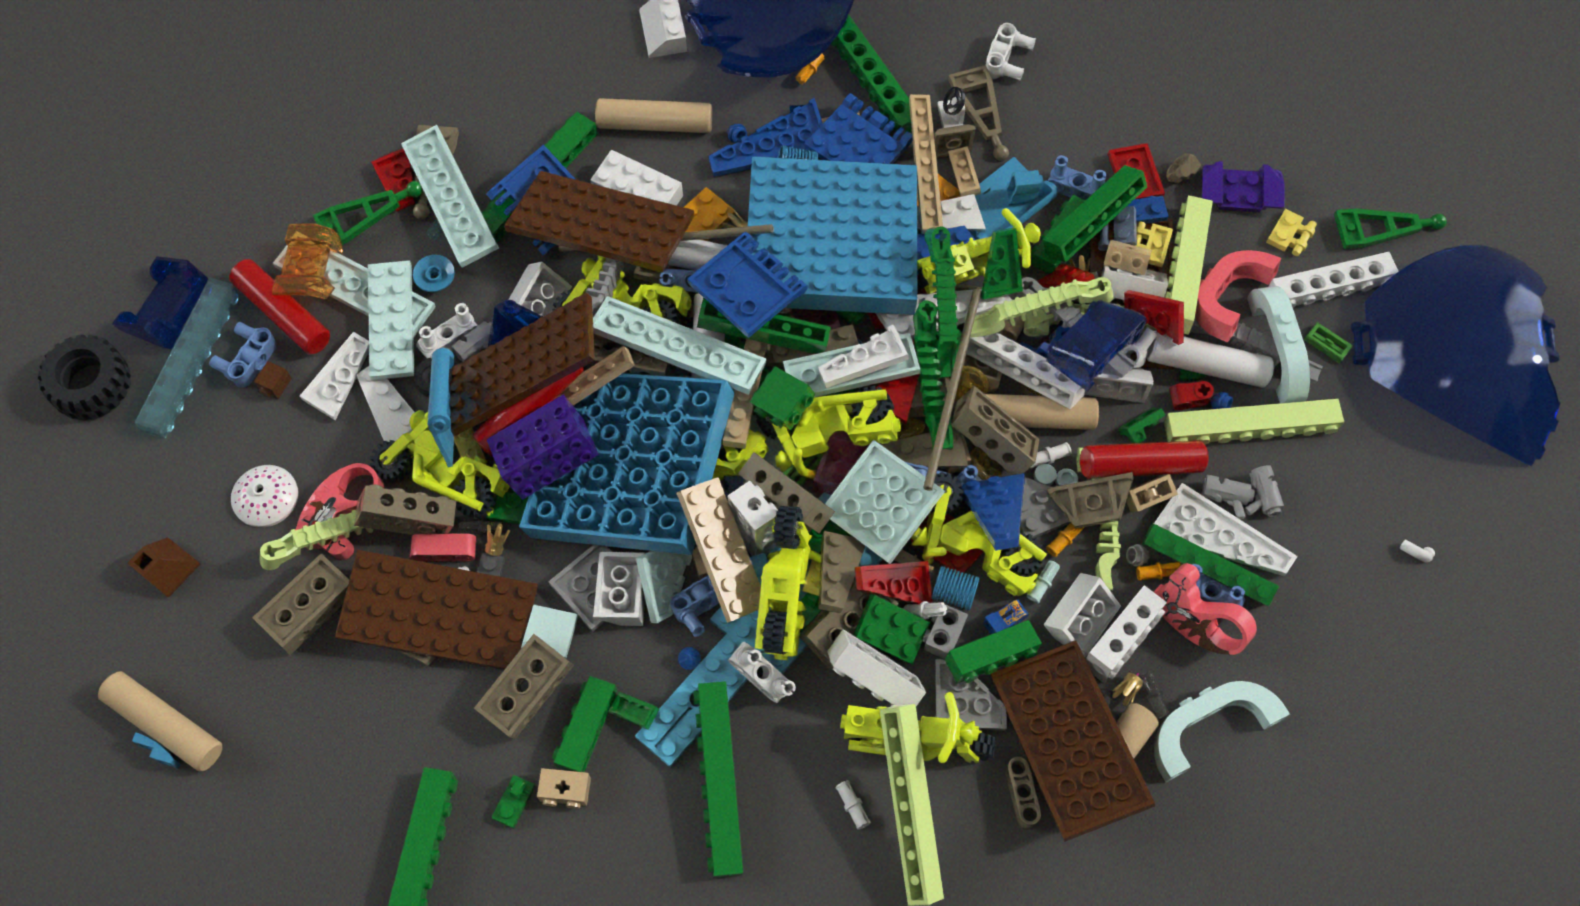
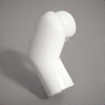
(1425, 555)

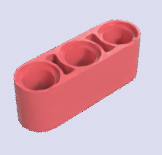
(443, 547)

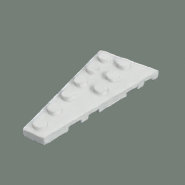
(904, 323)
(1222, 533)

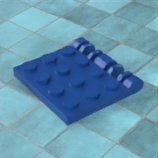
(854, 139)
(521, 178)
(746, 285)

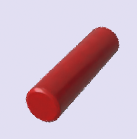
(280, 309)
(521, 409)
(1144, 459)

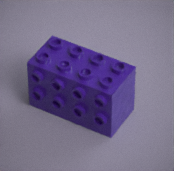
(542, 447)

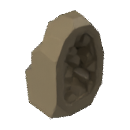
(1183, 168)

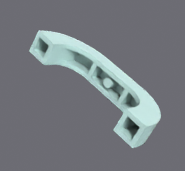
(1288, 341)
(1254, 697)

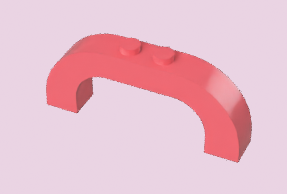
(1236, 265)

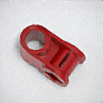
(1190, 395)

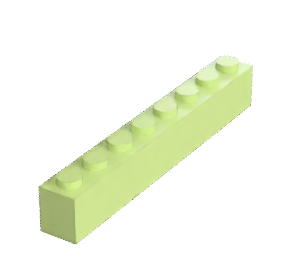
(1189, 256)
(1255, 422)
(911, 804)

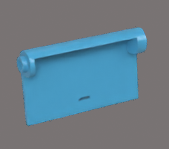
(994, 201)
(439, 403)

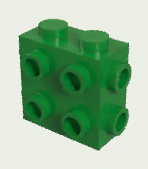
(782, 398)

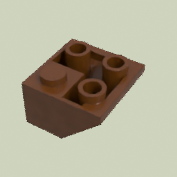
(164, 565)

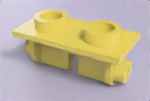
(467, 445)

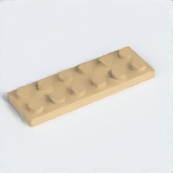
(721, 548)

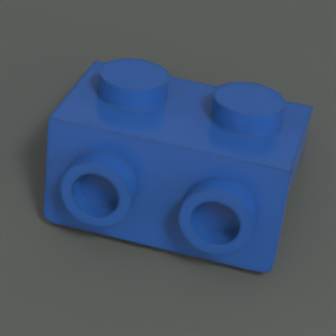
(1150, 209)

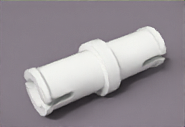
(1049, 454)
(853, 805)

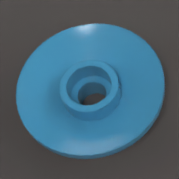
(431, 266)

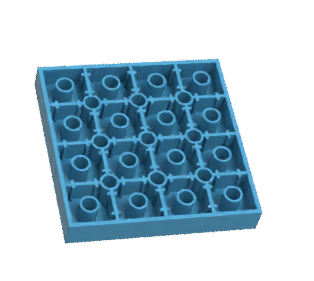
(840, 231)
(651, 443)

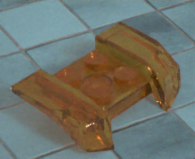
(307, 261)

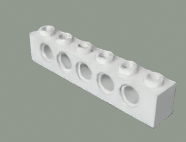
(1380, 265)
(1025, 367)

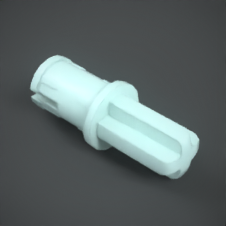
(1043, 581)

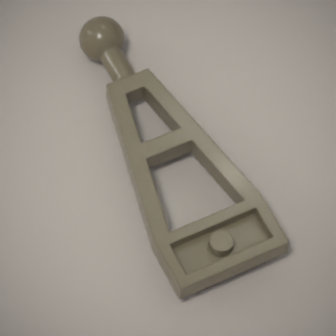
(976, 79)
(450, 135)

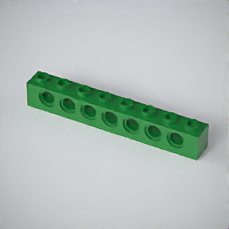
(872, 71)

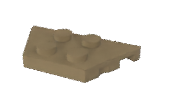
(1093, 500)

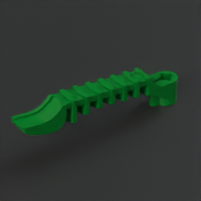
(947, 330)
(932, 397)

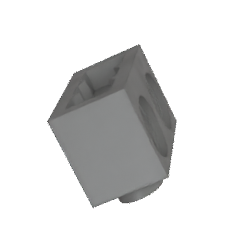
(949, 633)

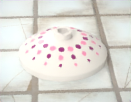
(271, 504)

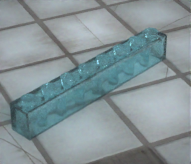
(187, 358)

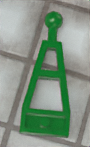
(329, 216)
(1352, 233)

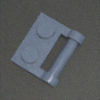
(1124, 229)

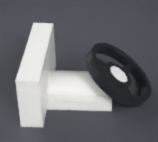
(953, 110)

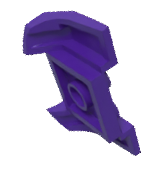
(1243, 189)

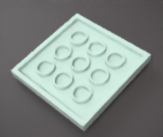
(882, 501)

